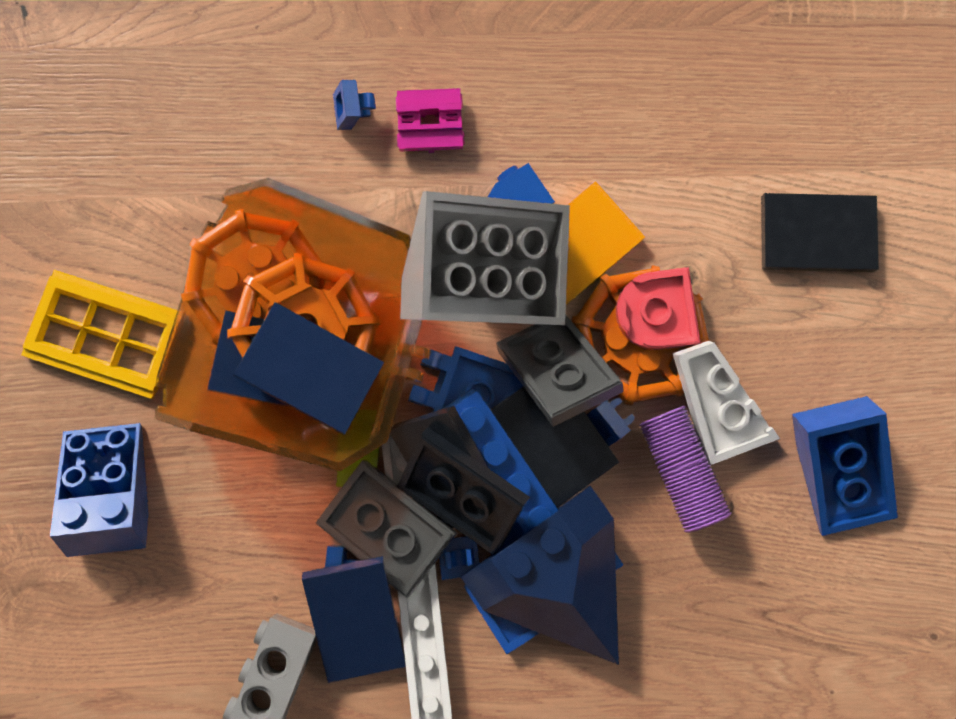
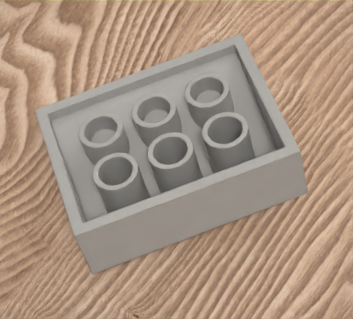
(486, 261)

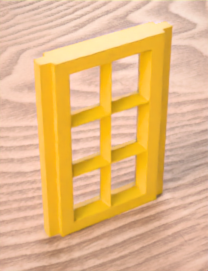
(86, 365)

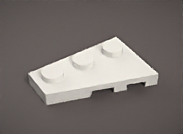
(719, 405)

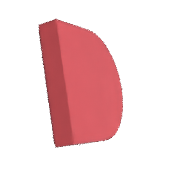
(659, 310)

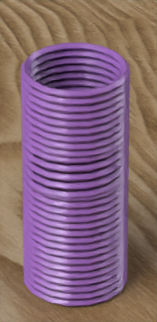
(688, 481)

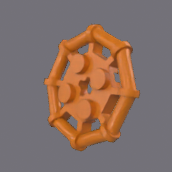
(239, 263)
(306, 301)
(625, 354)

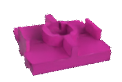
(442, 103)

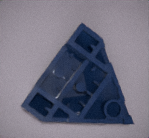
(558, 578)

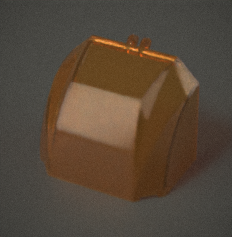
(340, 240)

